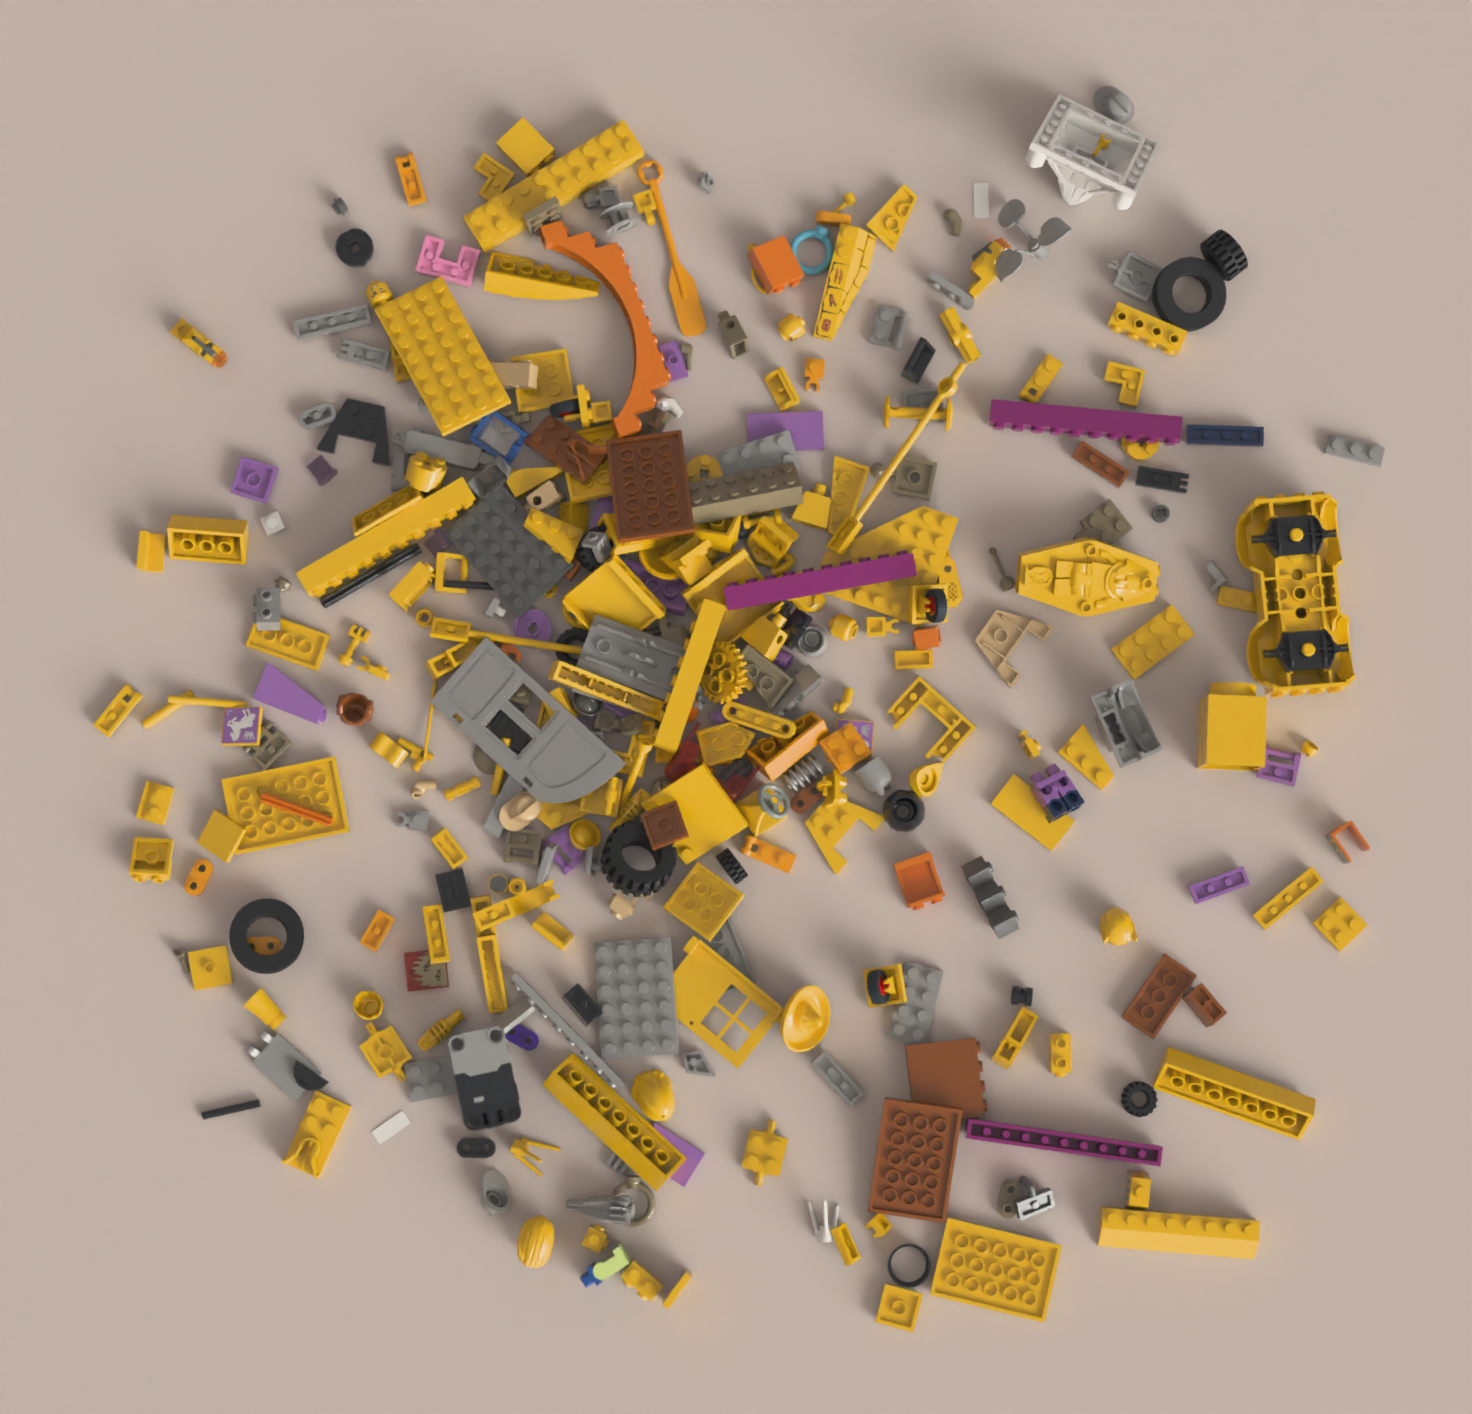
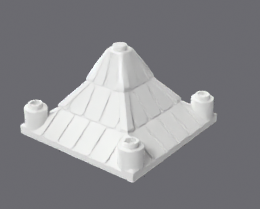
(1069, 139)

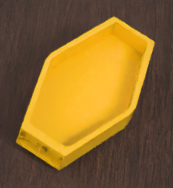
(1087, 576)

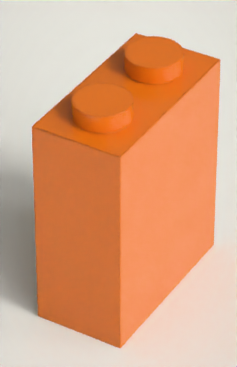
(776, 265)

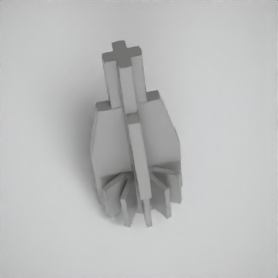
(605, 1208)

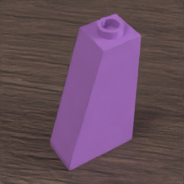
(284, 694)

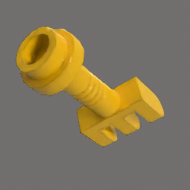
(356, 637)

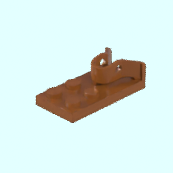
(566, 449)

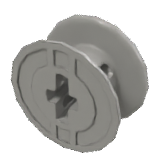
(619, 218)

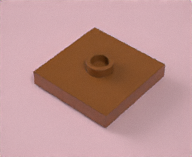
(664, 825)

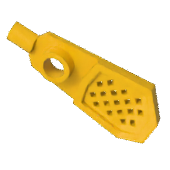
(951, 577)

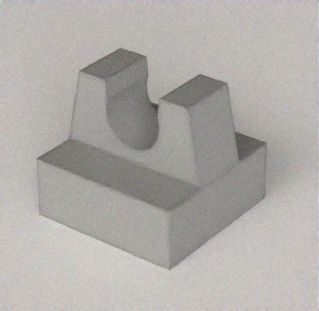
(493, 608)

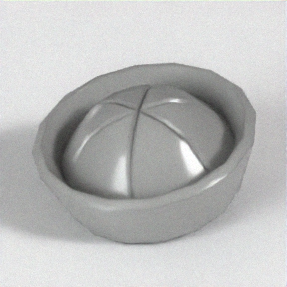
(813, 641)

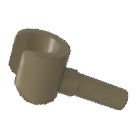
(687, 349)
(182, 958)

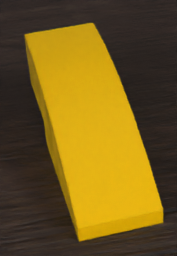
(451, 659)
(1014, 1038)

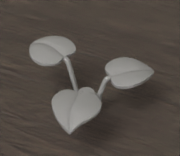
(1051, 232)

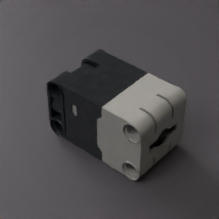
(484, 1078)

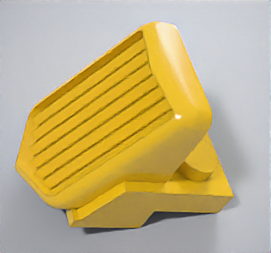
(770, 542)
(688, 559)

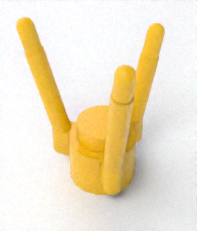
(520, 1148)

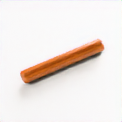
(296, 809)

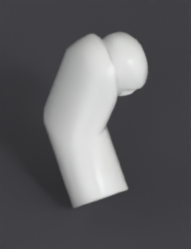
(669, 404)

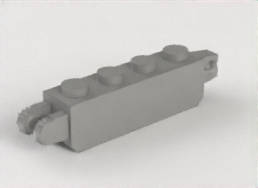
(455, 453)

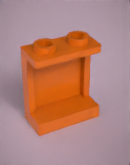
(919, 881)

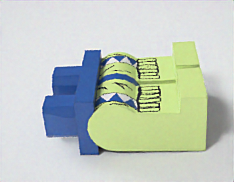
(606, 1266)

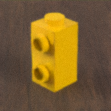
(1060, 1054)

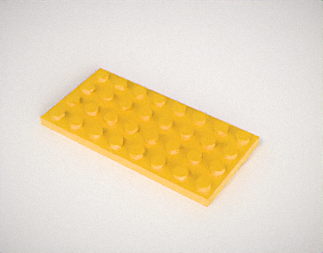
(442, 356)

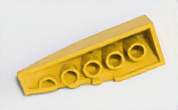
(524, 279)

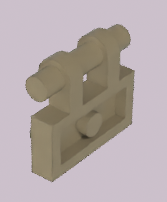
(271, 749)

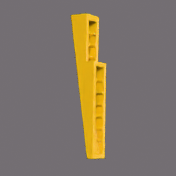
(490, 960)

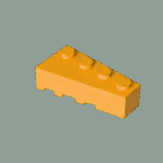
(778, 754)

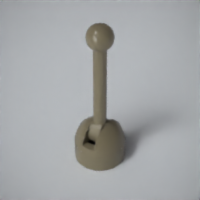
(1007, 582)

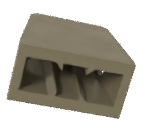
(733, 334)

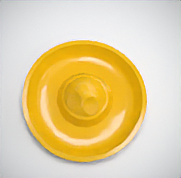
(805, 1019)

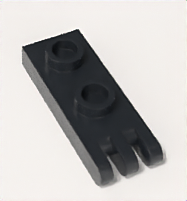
(1161, 479)

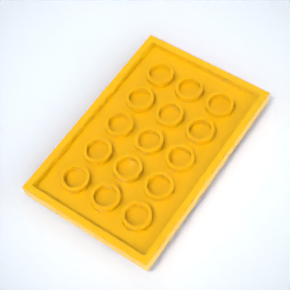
(308, 784)
(995, 1269)

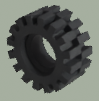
(731, 866)
(1151, 1099)

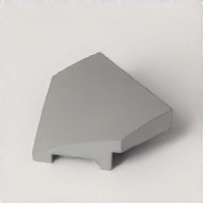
(920, 398)

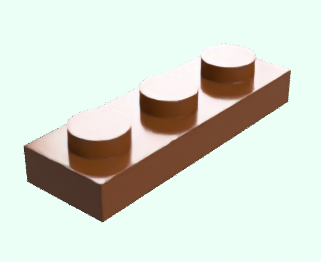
(1100, 464)

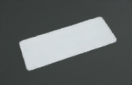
(981, 200)
(391, 1127)

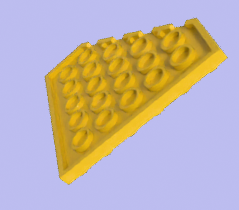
(921, 532)

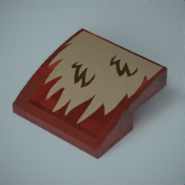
(422, 974)

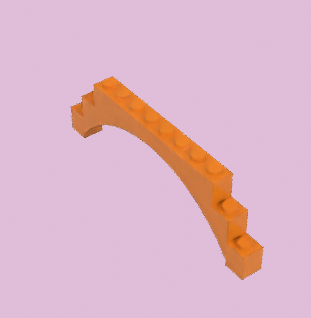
(611, 270)

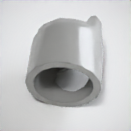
(875, 776)

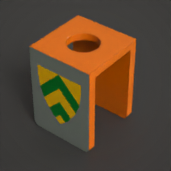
(1355, 834)

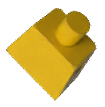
(815, 508)
(766, 635)

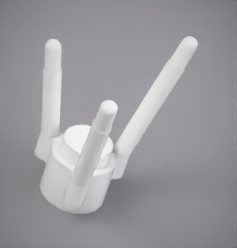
(824, 1233)

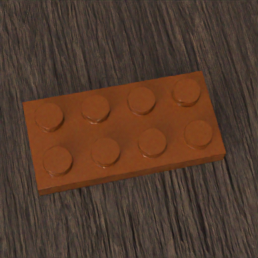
(1158, 996)

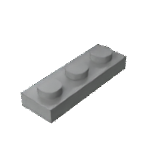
(1354, 450)
(837, 1078)

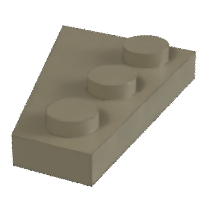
(765, 675)

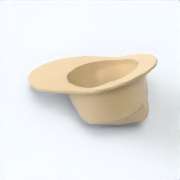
(519, 811)

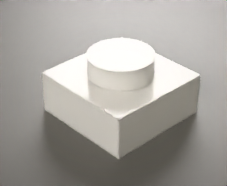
(272, 523)

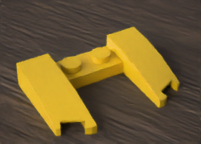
(925, 694)

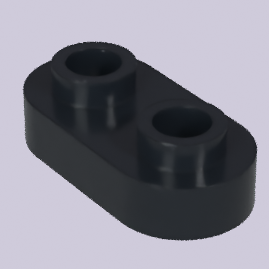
(476, 1147)

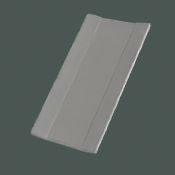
(630, 657)

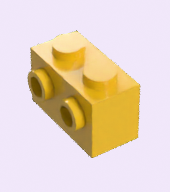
(642, 1280)

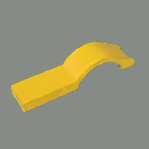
(515, 906)

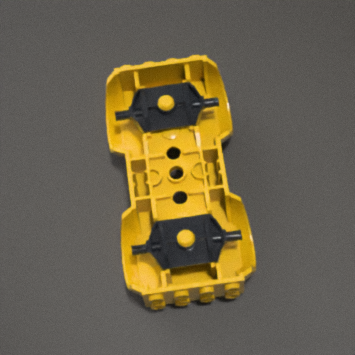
(1282, 649)

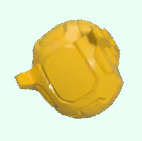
(1117, 927)

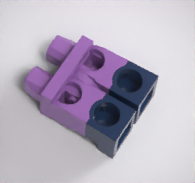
(1055, 793)

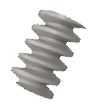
(802, 773)

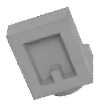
(600, 545)

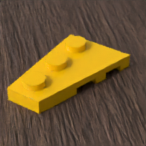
(892, 217)
(557, 533)
(1086, 758)

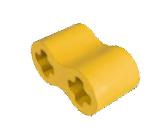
(388, 749)

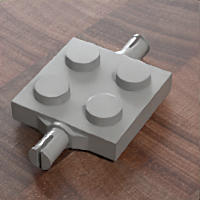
(1135, 276)

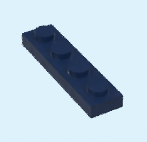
(1225, 435)

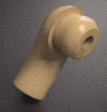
(421, 786)

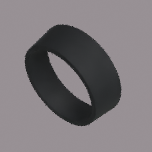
(921, 1279)

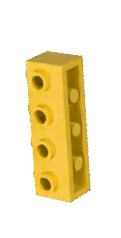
(1147, 329)

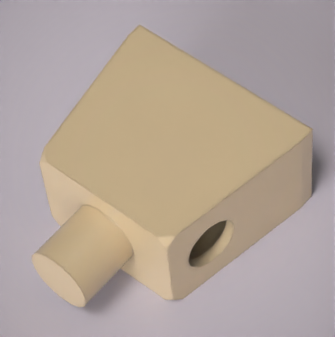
(549, 493)

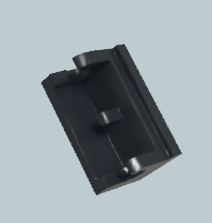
(582, 1005)

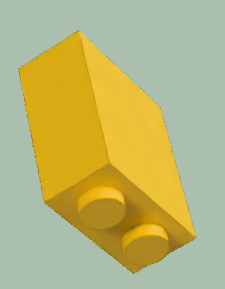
(526, 148)

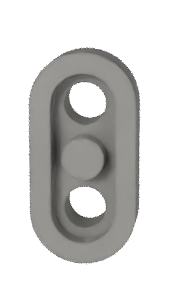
(317, 415)

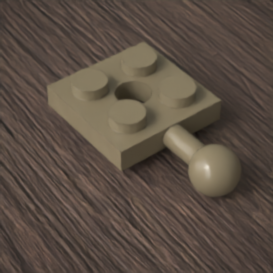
(902, 483)

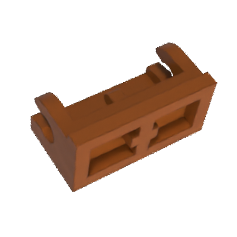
(1204, 1005)

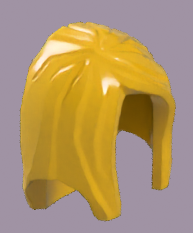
(535, 1241)

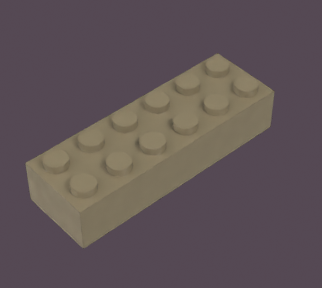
(745, 493)

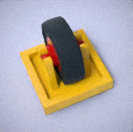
(574, 407)
(928, 603)
(884, 986)

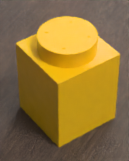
(1232, 728)

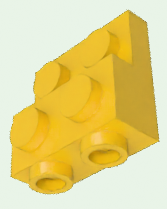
(151, 859)

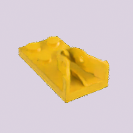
(317, 1134)

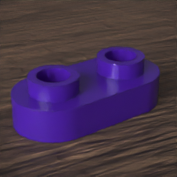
(520, 1037)

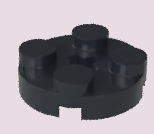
(348, 239)

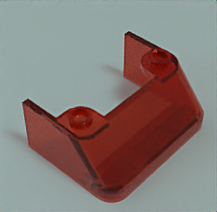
(684, 761)

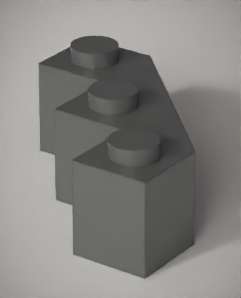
(990, 897)

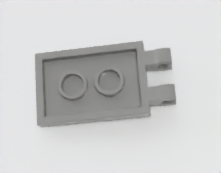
(278, 1062)

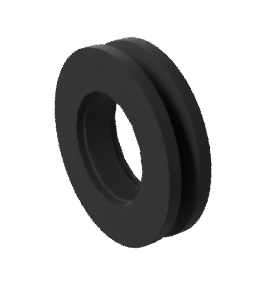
(1208, 277)
(273, 909)

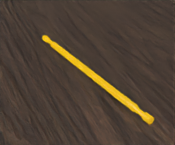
(429, 723)

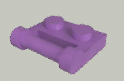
(1280, 772)
(563, 840)

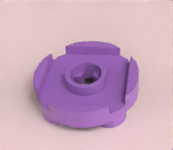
(533, 617)

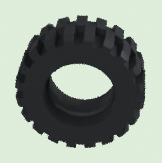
(628, 878)

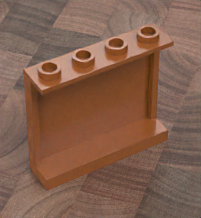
(947, 1075)

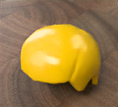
(368, 1005)

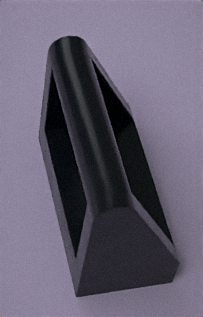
(918, 361)

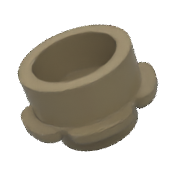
(283, 584)

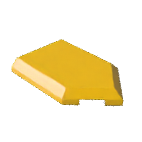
(723, 742)

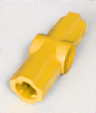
(959, 335)

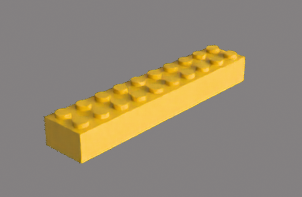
(564, 178)
(386, 538)

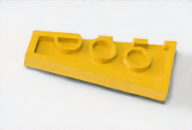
(846, 490)

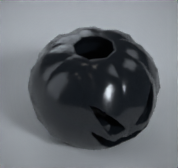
(912, 802)

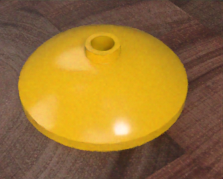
(653, 564)

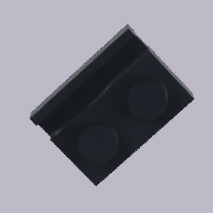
(453, 890)

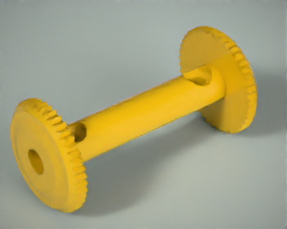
(916, 413)

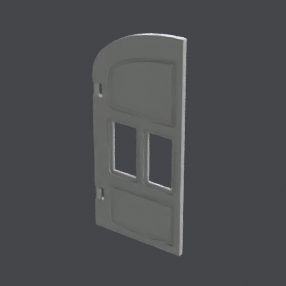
(562, 757)

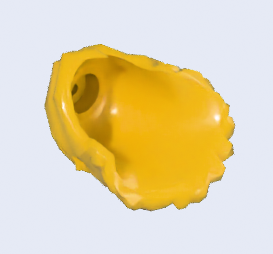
(653, 1094)

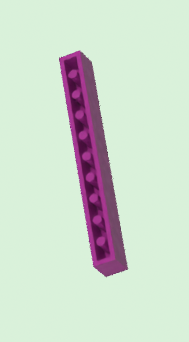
(1085, 421)
(819, 581)
(1063, 1142)

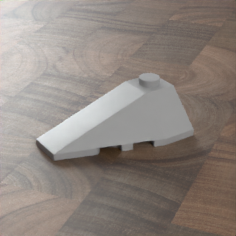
(804, 683)

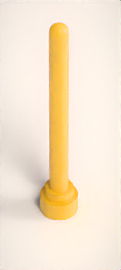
(643, 745)

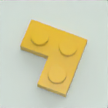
(497, 177)
(1130, 379)

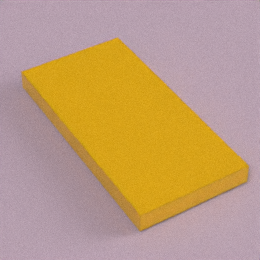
(291, 643)
(1024, 810)

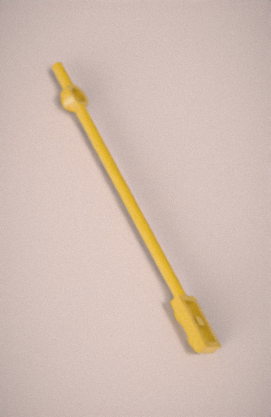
(851, 525)
(461, 631)

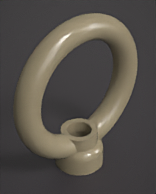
(633, 1182)

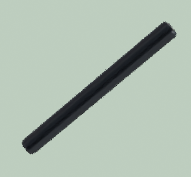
(371, 575)

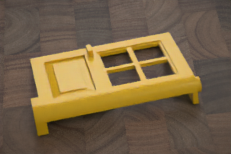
(702, 982)

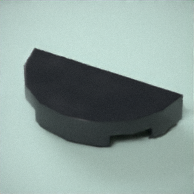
(307, 1078)

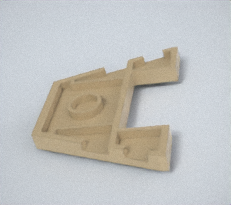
(1001, 637)

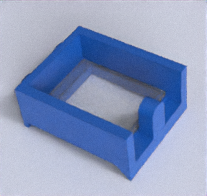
(499, 436)

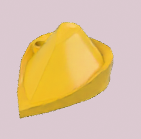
(925, 778)

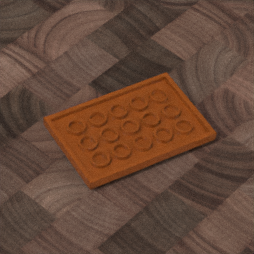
(649, 486)
(915, 1159)

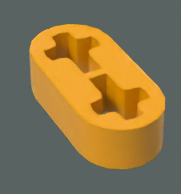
(832, 218)

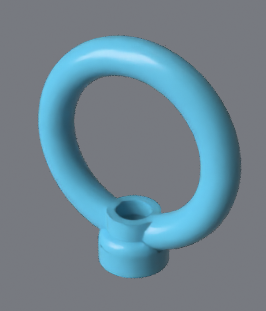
(820, 234)

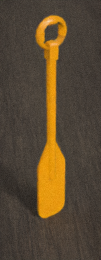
(681, 284)

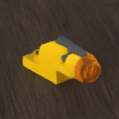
(984, 265)
(199, 344)

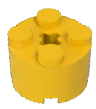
(425, 472)

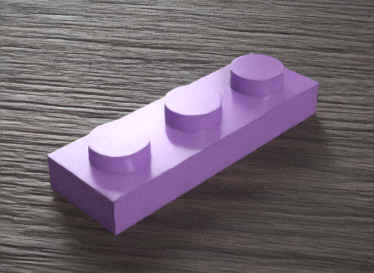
(1219, 885)

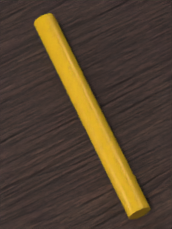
(206, 701)

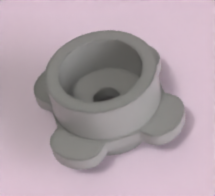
(705, 182)

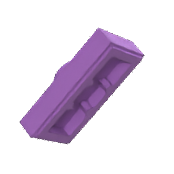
(674, 361)

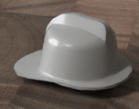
(1113, 104)
(495, 1193)

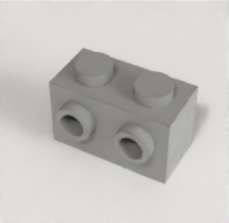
(267, 609)

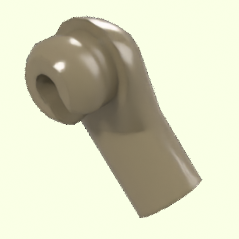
(953, 216)

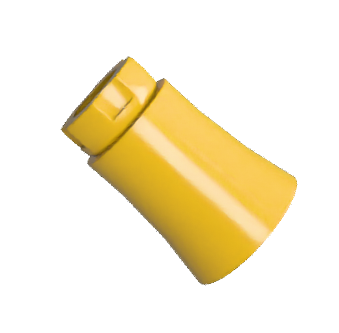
(265, 1009)

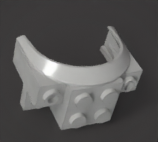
(1124, 724)

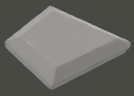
(591, 861)
(696, 1063)

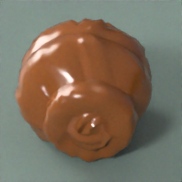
(354, 709)

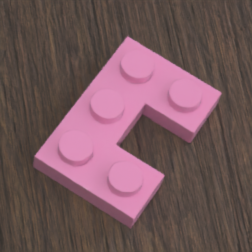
(433, 266)

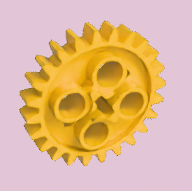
(723, 673)

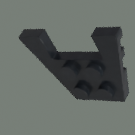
(360, 422)

